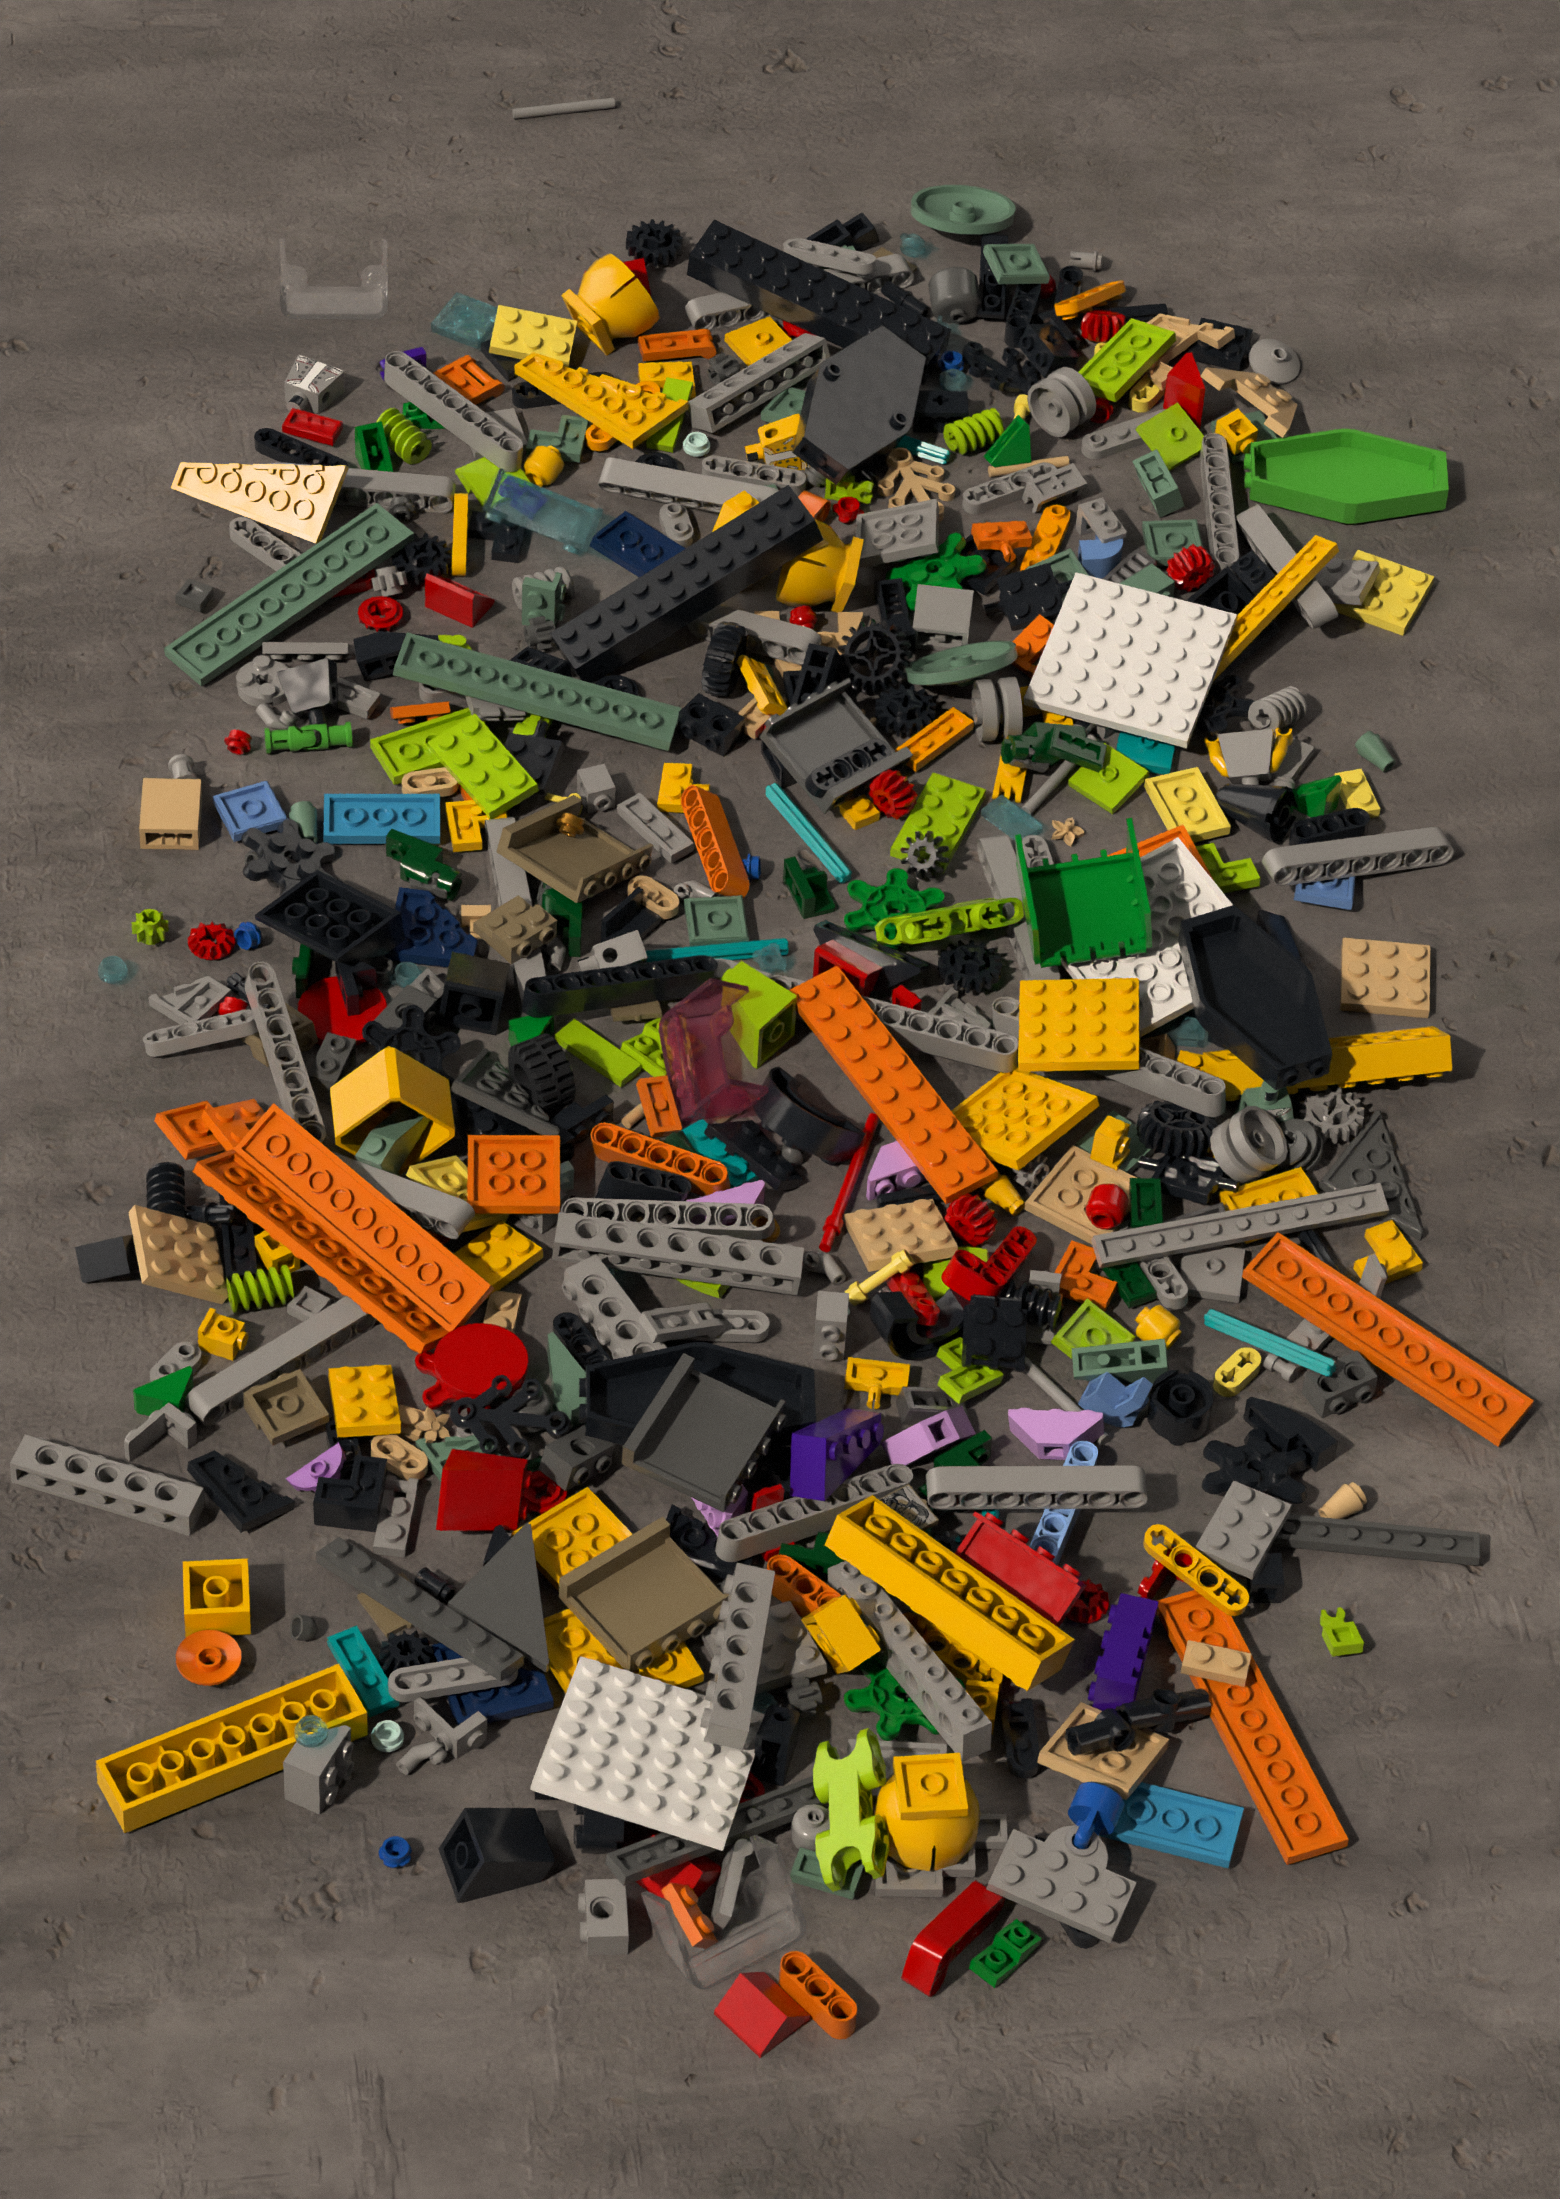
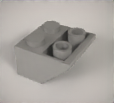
(942, 617)
(316, 1772)

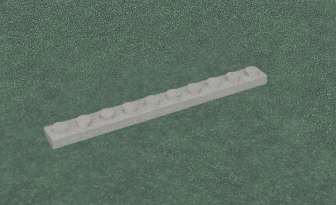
(1239, 1225)

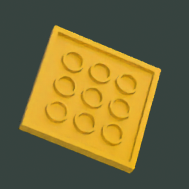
(1078, 1025)
(1021, 1115)
(570, 1639)

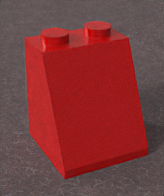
(482, 1492)

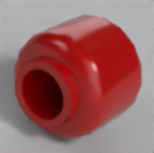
(1107, 1206)

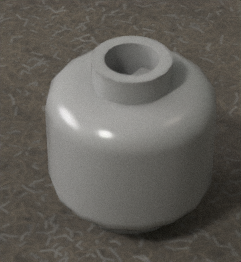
(807, 1823)

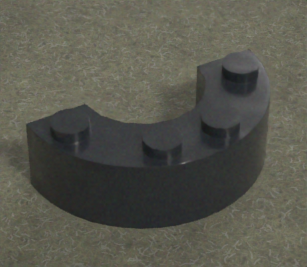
(803, 1124)
(908, 1339)

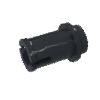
(442, 1589)

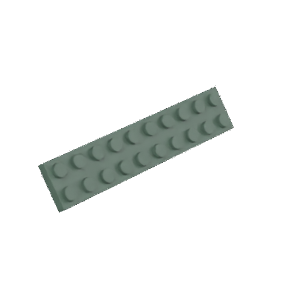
(288, 594)
(537, 691)

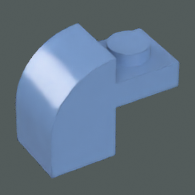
(1099, 557)
(1116, 1402)

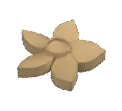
(1067, 831)
(433, 1426)

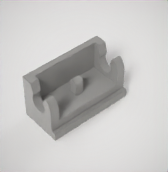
(1053, 485)

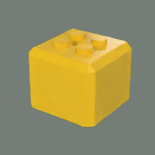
(380, 1088)

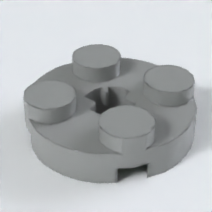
(257, 671)

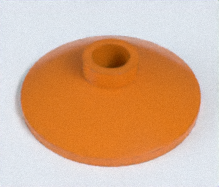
(204, 1648)

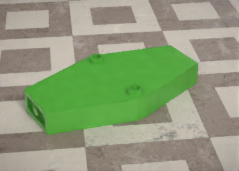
(1347, 476)

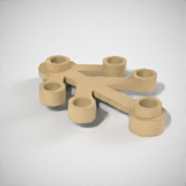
(902, 462)

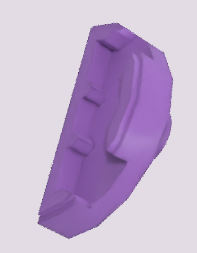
(325, 1465)

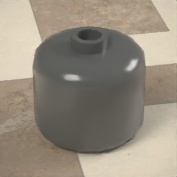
(954, 295)

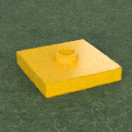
(756, 340)

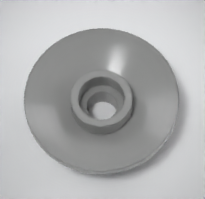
(1274, 361)

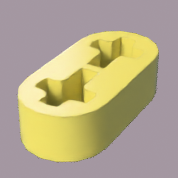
(1143, 389)
(1232, 1367)

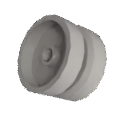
(1061, 401)
(996, 708)
(1248, 1144)

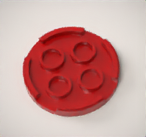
(327, 1010)
(476, 1354)

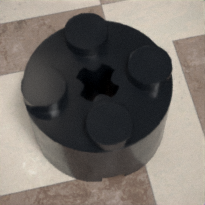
(1180, 1406)
(597, 1831)

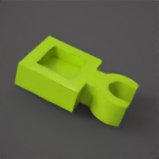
(849, 488)
(1340, 1636)

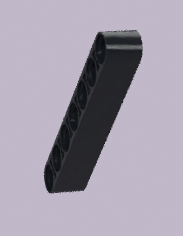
(616, 986)

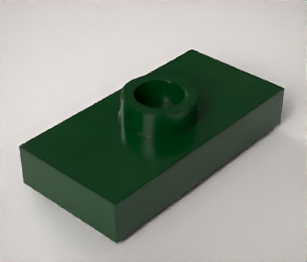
(1076, 748)
(302, 969)
(1131, 1283)

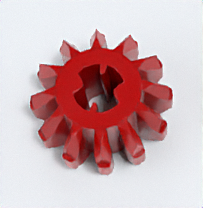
(1101, 325)
(1190, 567)
(893, 794)
(970, 1219)

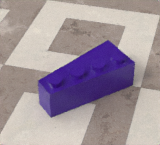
(831, 1450)
(1124, 1653)

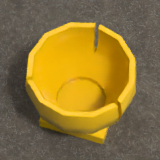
(607, 307)
(821, 572)
(929, 1807)

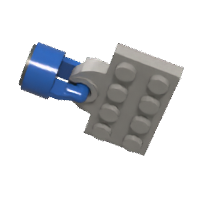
(1068, 1871)

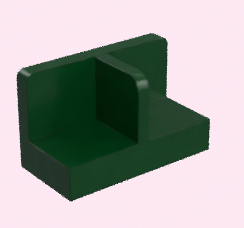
(807, 889)
(1145, 1202)

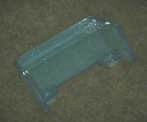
(541, 511)

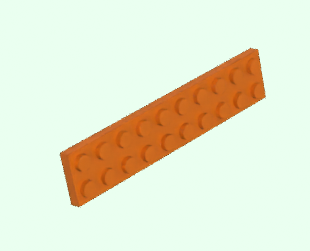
(893, 1085)
(363, 1219)
(319, 1248)
(1388, 1339)
(1257, 1736)

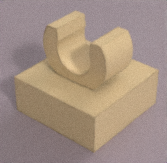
(472, 913)

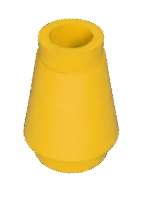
(1004, 1194)

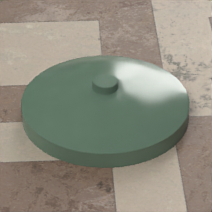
(962, 209)
(962, 663)

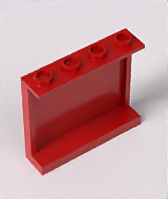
(1020, 1569)

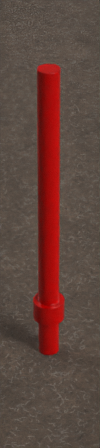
(834, 1222)

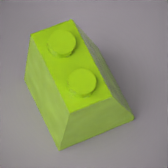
(763, 1016)

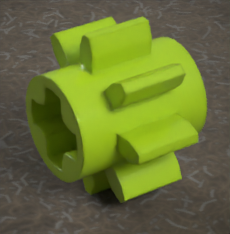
(150, 927)

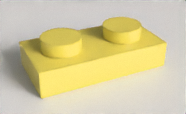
(1357, 793)

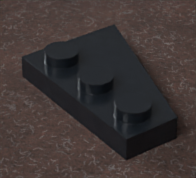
(235, 1493)

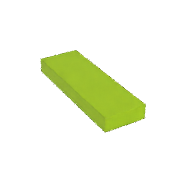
(667, 437)
(597, 1053)

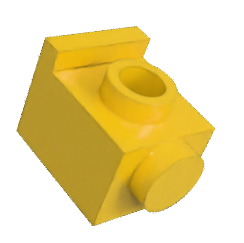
(1237, 431)
(1111, 1143)
(274, 1253)
(221, 1335)
(985, 1696)

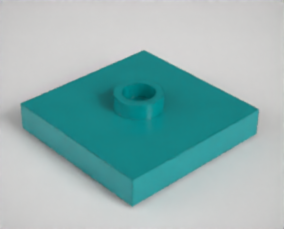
(1146, 752)

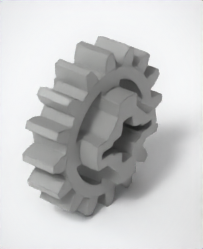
(1332, 1114)

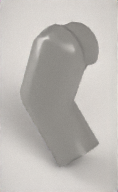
(273, 720)
(693, 889)
(556, 952)
(824, 1264)
(421, 1752)

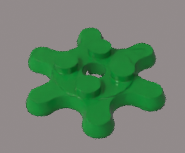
(950, 564)
(890, 896)
(882, 1699)

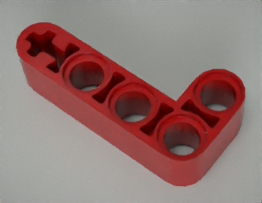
(971, 1275)
(948, 1936)

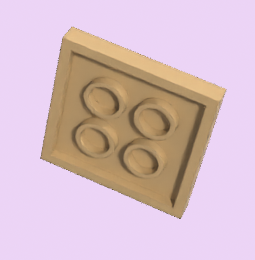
(1385, 978)
(1066, 1190)
(895, 1227)
(178, 1254)
(1118, 1770)

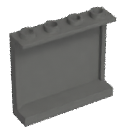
(822, 731)
(702, 1436)

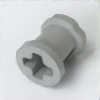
(181, 767)

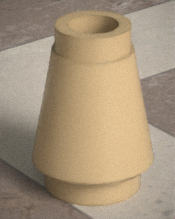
(1345, 1502)

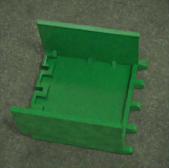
(1086, 905)

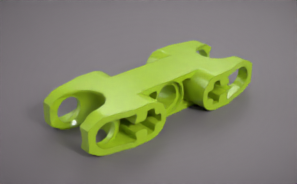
(949, 921)
(853, 1828)

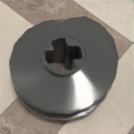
(1303, 1145)

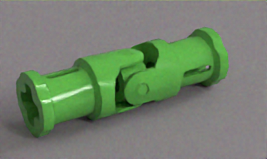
(304, 738)

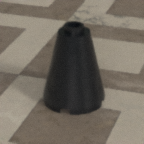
(1260, 808)

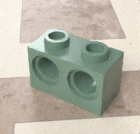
(1158, 483)

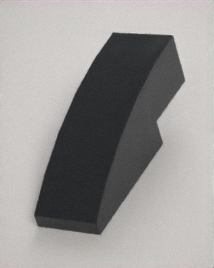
(856, 232)
(1291, 1431)

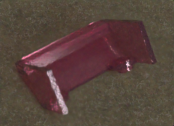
(695, 1055)

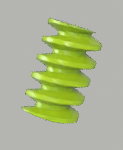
(973, 431)
(404, 437)
(259, 1288)

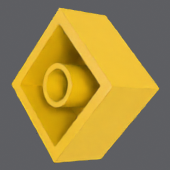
(216, 1596)
(842, 1633)

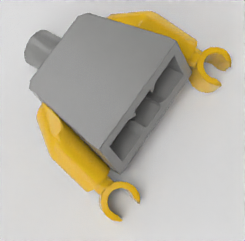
(1249, 755)

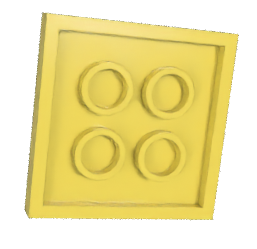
(1393, 596)

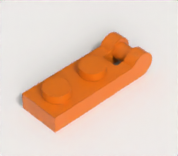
(677, 345)

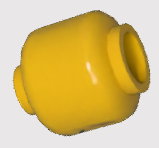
(543, 465)
(1158, 1324)

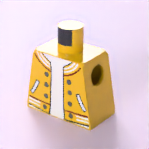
(777, 444)

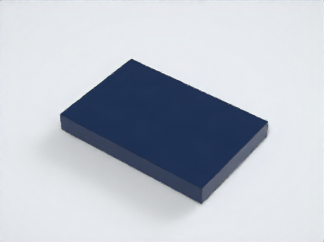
(634, 544)

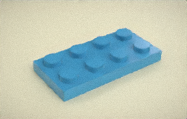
(371, 817)
(1179, 1824)

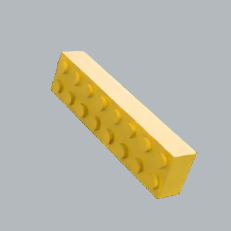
(1353, 1059)
(949, 1592)
(223, 1749)

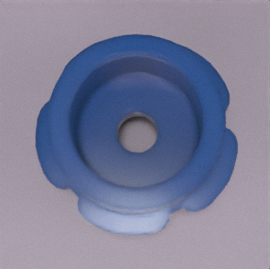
(951, 360)
(752, 866)
(248, 935)
(395, 1845)

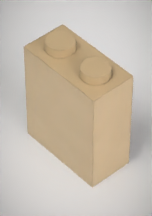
(170, 813)

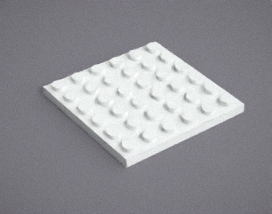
(1130, 660)
(1175, 891)
(642, 1757)

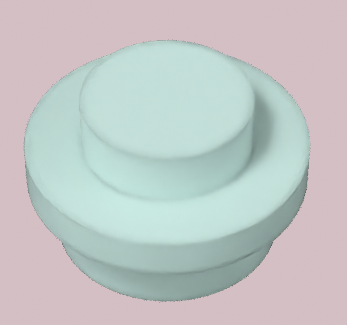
(696, 444)
(387, 1736)

